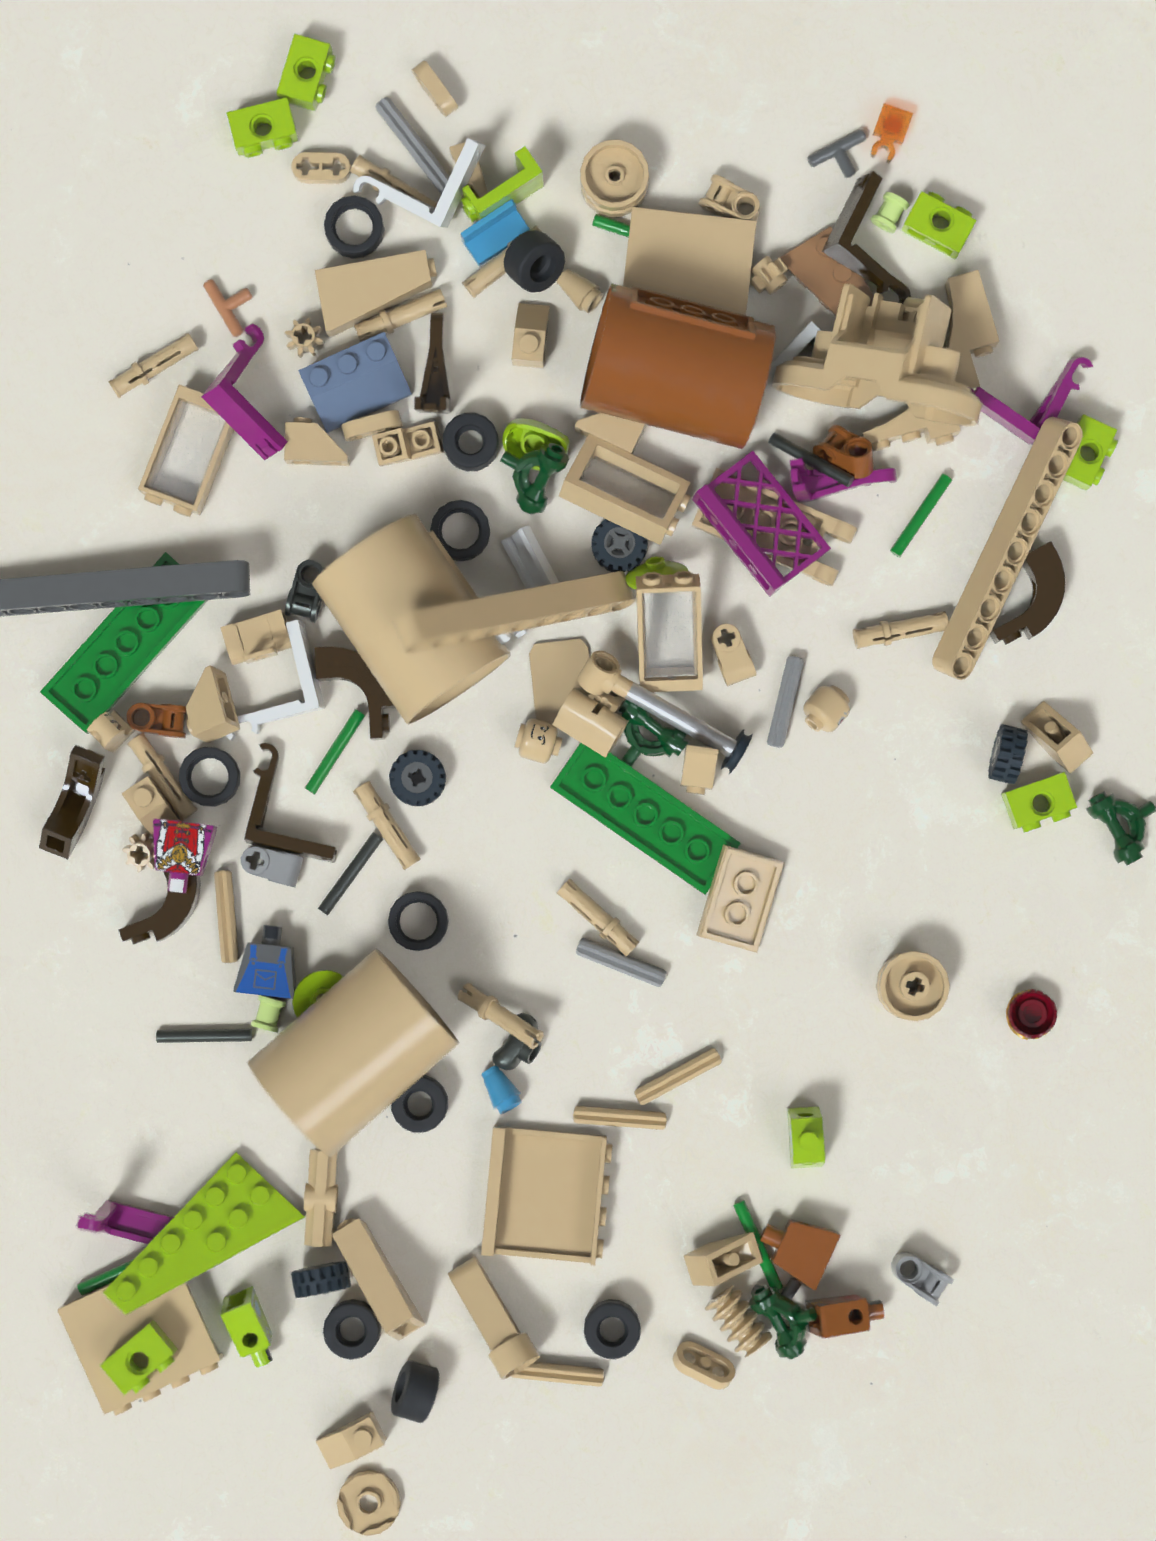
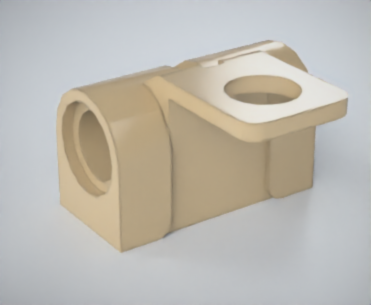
(256, 638)
(592, 720)

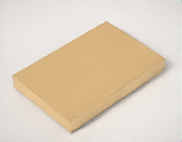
(740, 898)

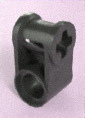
(304, 593)

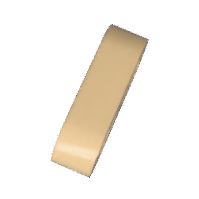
(434, 88)
(321, 175)
(371, 425)

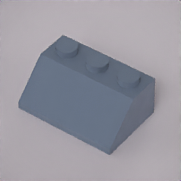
(355, 382)

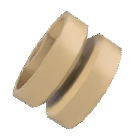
(610, 160)
(931, 986)

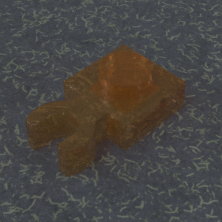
(890, 128)

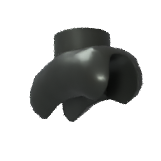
(515, 1050)

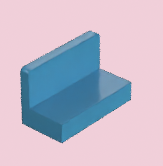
(493, 232)

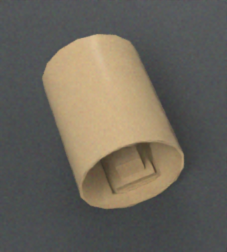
(395, 574)
(352, 1053)

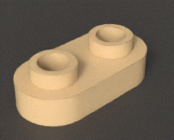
(703, 1365)

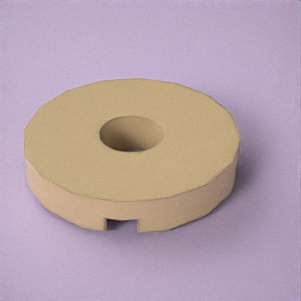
(373, 1484)

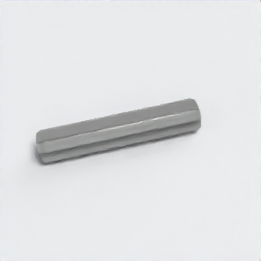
(785, 701)
(621, 963)

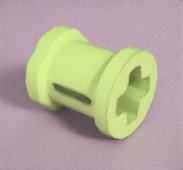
(889, 212)
(268, 1013)

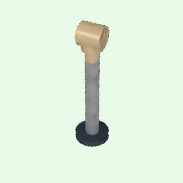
(604, 675)

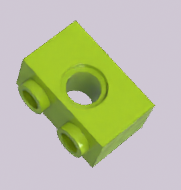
(306, 54)
(246, 121)
(945, 240)
(1101, 440)
(1020, 802)
(126, 1373)

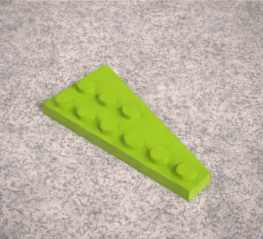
(215, 1225)

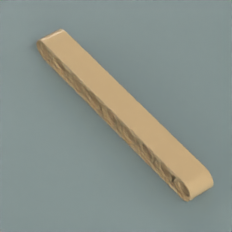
(1007, 547)
(513, 611)

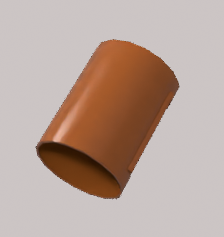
(678, 365)

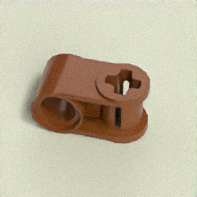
(846, 452)
(160, 719)

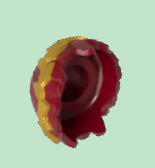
(1031, 1014)

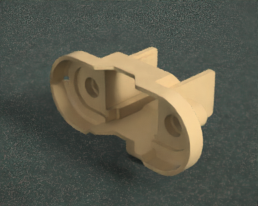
(884, 353)

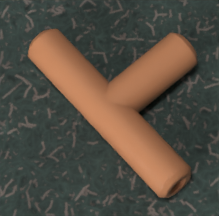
(226, 306)

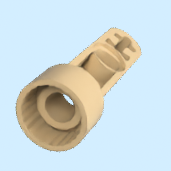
(509, 1348)

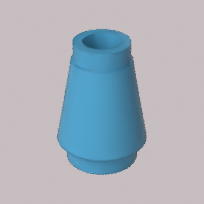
(501, 1090)

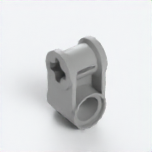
(277, 866)
(924, 1280)

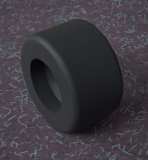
(534, 261)
(461, 424)
(424, 1123)
(334, 1339)
(603, 1347)
(415, 1391)

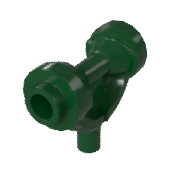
(550, 459)
(669, 739)
(1106, 810)
(791, 1339)

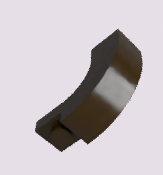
(1048, 590)
(348, 665)
(74, 804)
(170, 917)

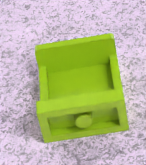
(516, 188)

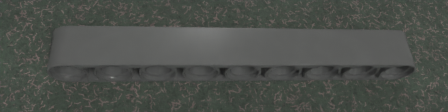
(124, 587)

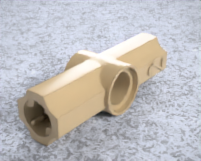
(320, 1199)

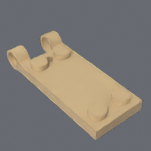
(822, 523)

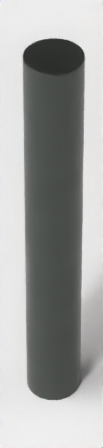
(811, 459)
(350, 873)
(208, 1035)

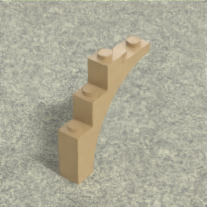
(970, 333)

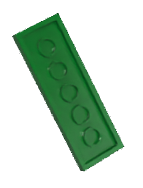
(116, 656)
(644, 815)

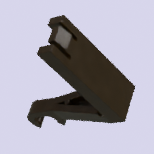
(854, 257)
(435, 388)
(258, 814)

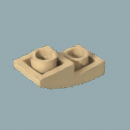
(407, 444)

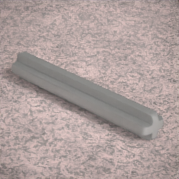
(413, 143)

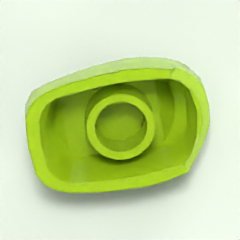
(529, 435)

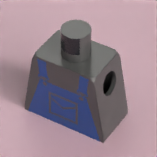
(267, 967)

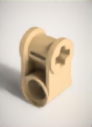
(729, 199)
(733, 660)

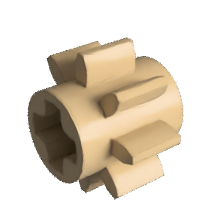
(769, 275)
(308, 345)
(136, 856)

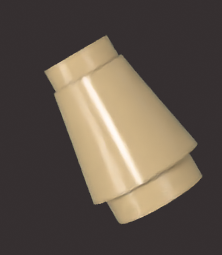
(580, 290)

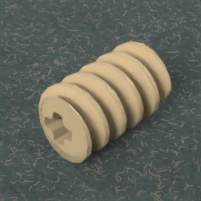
(738, 1321)

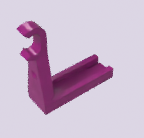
(1049, 407)
(235, 408)
(813, 485)
(124, 1221)

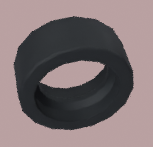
(342, 206)
(474, 511)
(188, 765)
(401, 904)

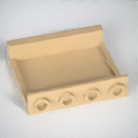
(691, 257)
(546, 1195)
(101, 1329)

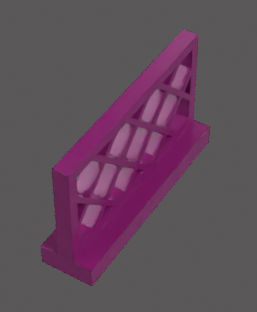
(738, 537)

